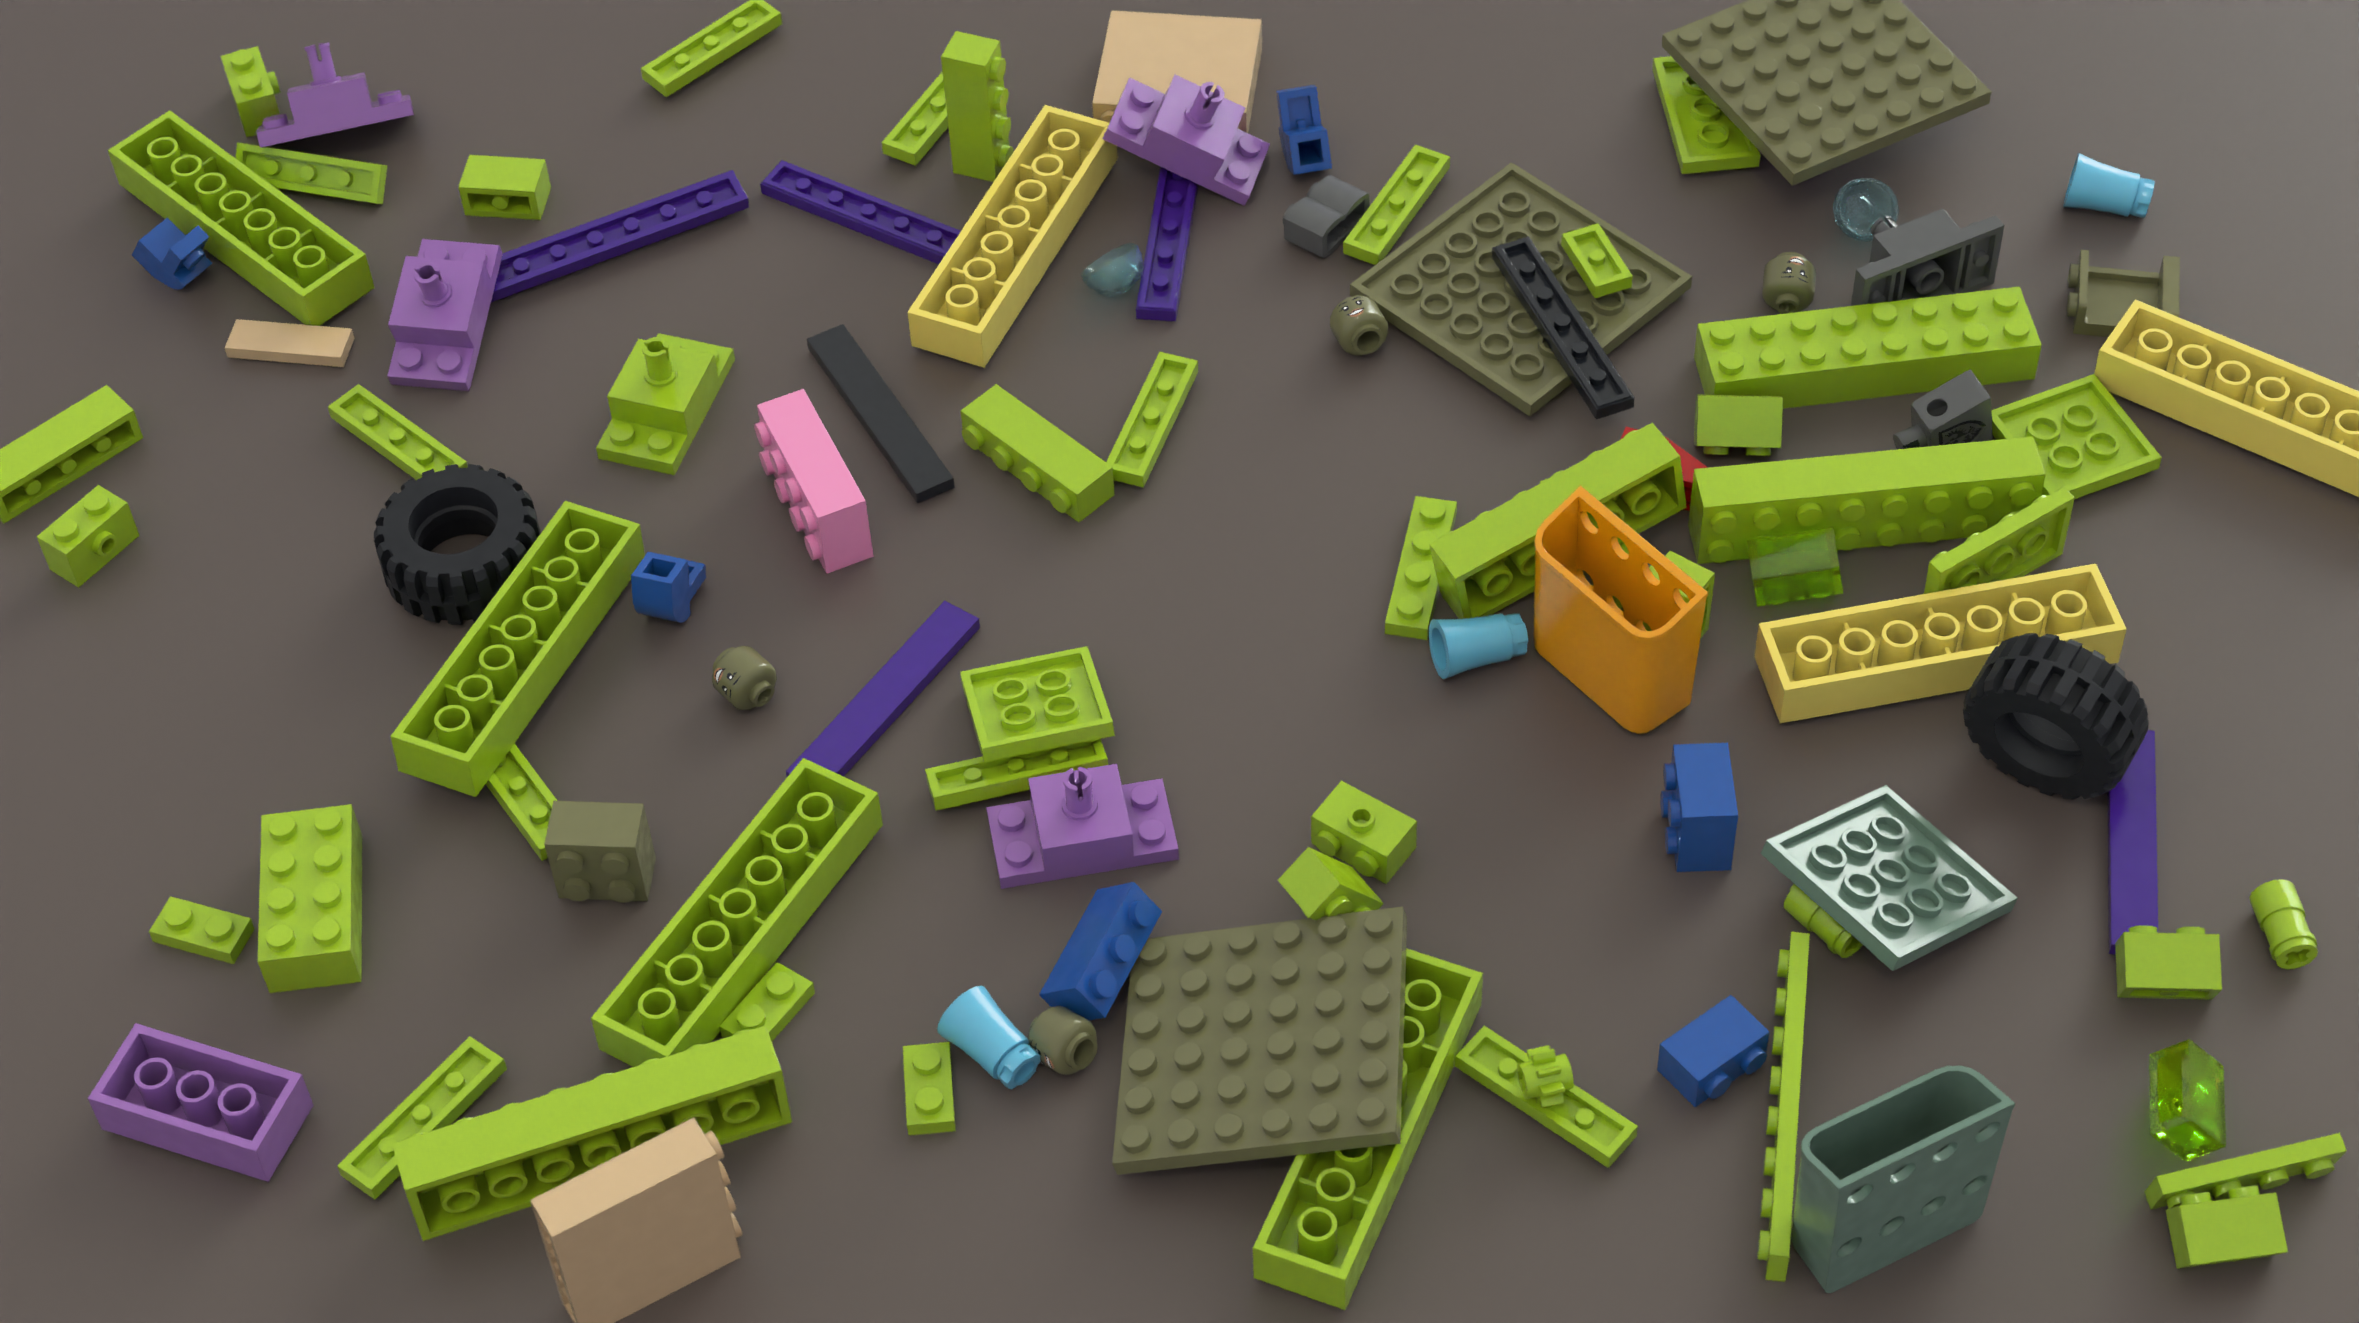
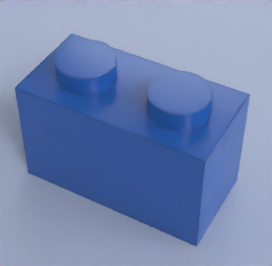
(1713, 1051)

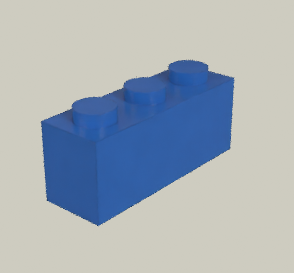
(1102, 951)

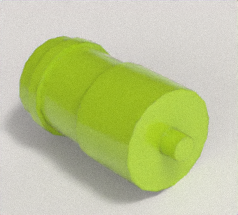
(1821, 923)
(2284, 923)

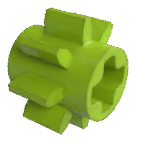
(1545, 1076)

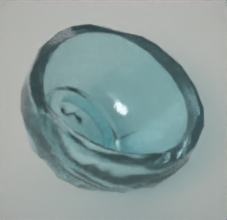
(1861, 204)
(1114, 271)

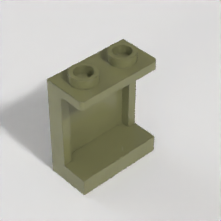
(2107, 293)

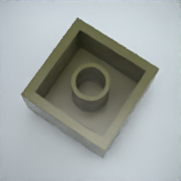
(600, 851)

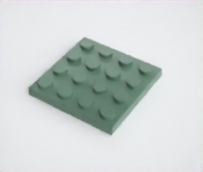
(1889, 877)

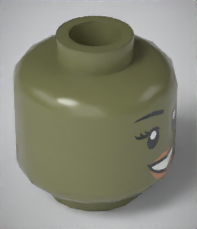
(1789, 281)
(1358, 325)
(744, 677)
(1063, 1040)

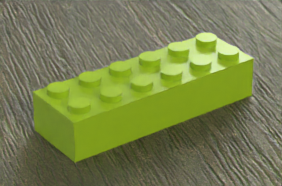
(1494, 555)

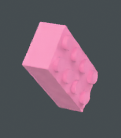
(813, 481)

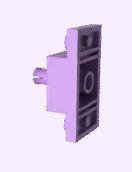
(330, 104)
(1189, 135)
(442, 313)
(1081, 827)

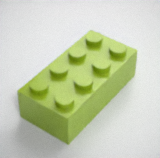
(310, 899)

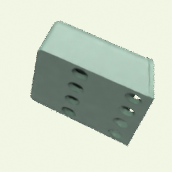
(1897, 1173)

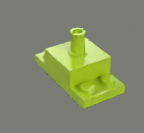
(662, 401)

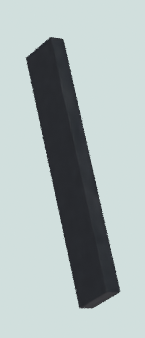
(1563, 328)
(880, 413)

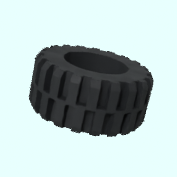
(445, 507)
(2055, 716)

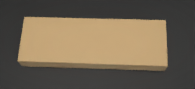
(289, 343)

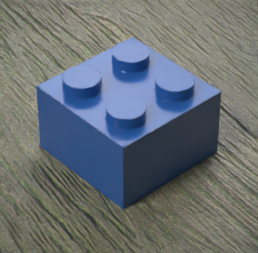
(1700, 807)

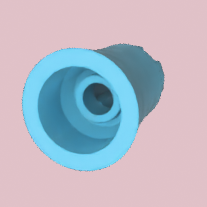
(2107, 189)
(1475, 642)
(989, 1037)

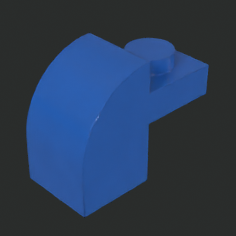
(1301, 132)
(172, 255)
(665, 586)

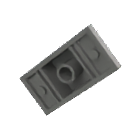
(1928, 258)

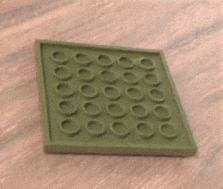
(1824, 77)
(1460, 306)
(1263, 1042)

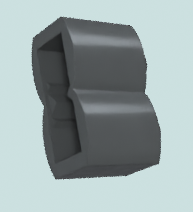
(1325, 215)

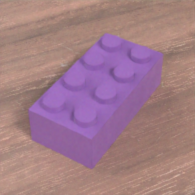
(201, 1102)

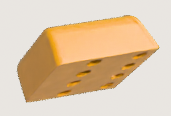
(1581, 631)

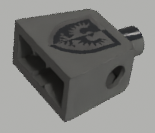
(1949, 415)

